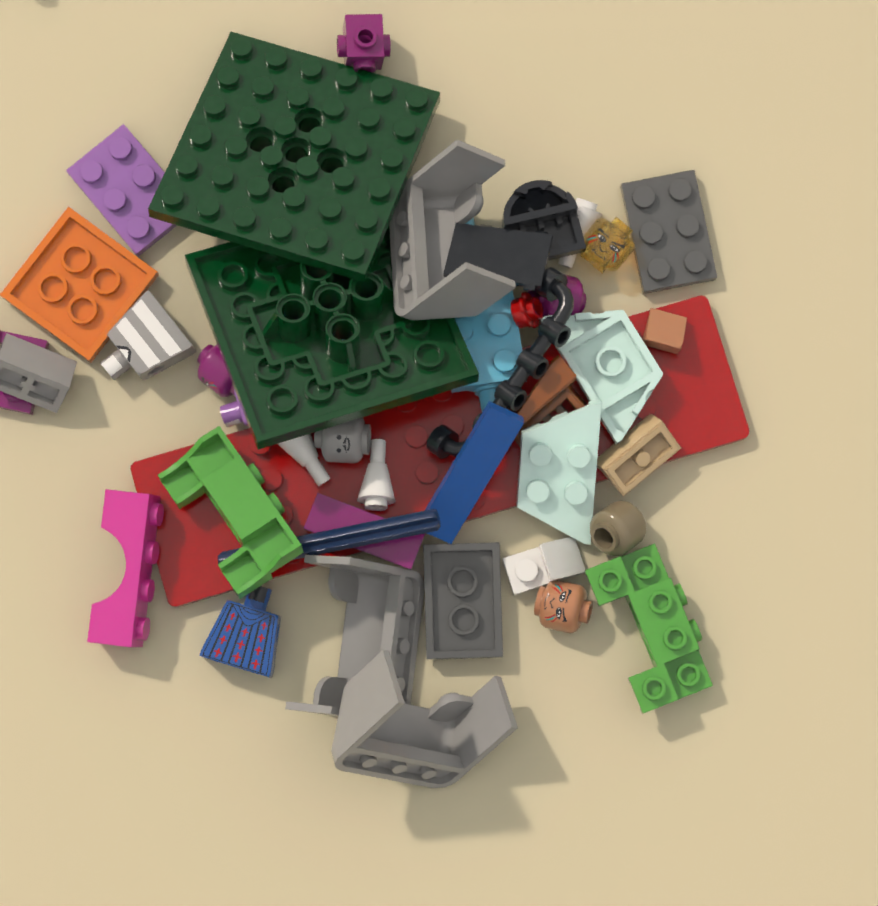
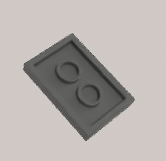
(668, 231)
(463, 601)

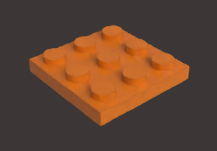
(79, 284)

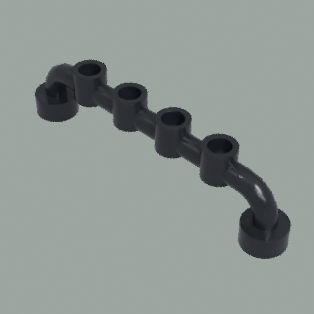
(530, 362)

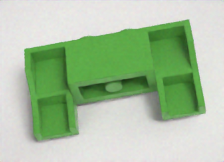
(237, 494)
(661, 623)

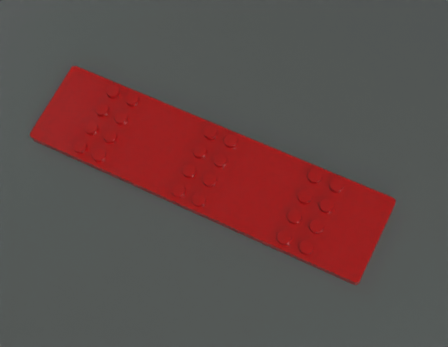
(692, 400)

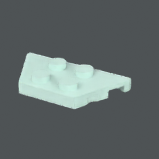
(611, 366)
(561, 469)

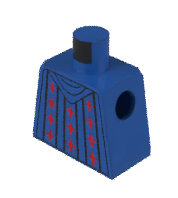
(245, 635)

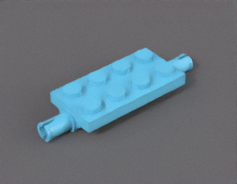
(493, 345)

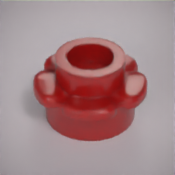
(526, 311)

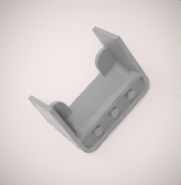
(422, 231)
(379, 616)
(413, 743)

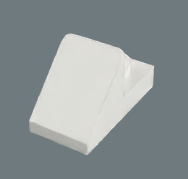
(543, 564)

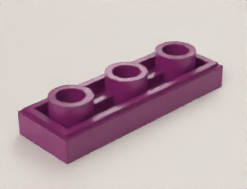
(334, 514)

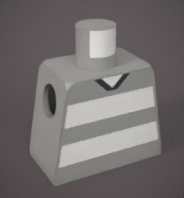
(146, 341)

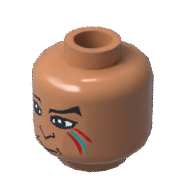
(563, 606)

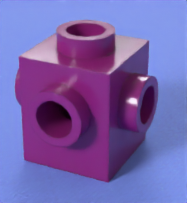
(363, 42)

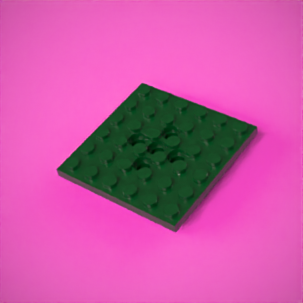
(296, 156)
(285, 346)

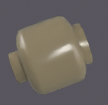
(617, 528)

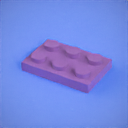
(121, 185)

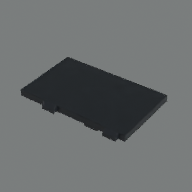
(506, 252)

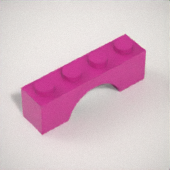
(134, 523)

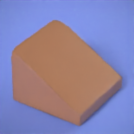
(664, 331)

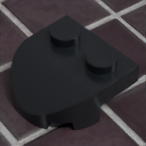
(548, 209)

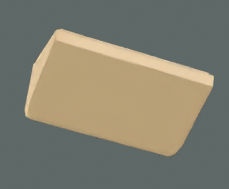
(637, 454)

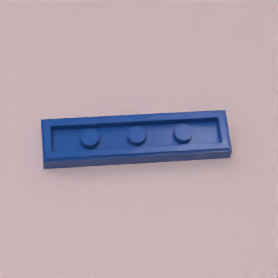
(473, 468)

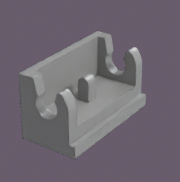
(34, 373)

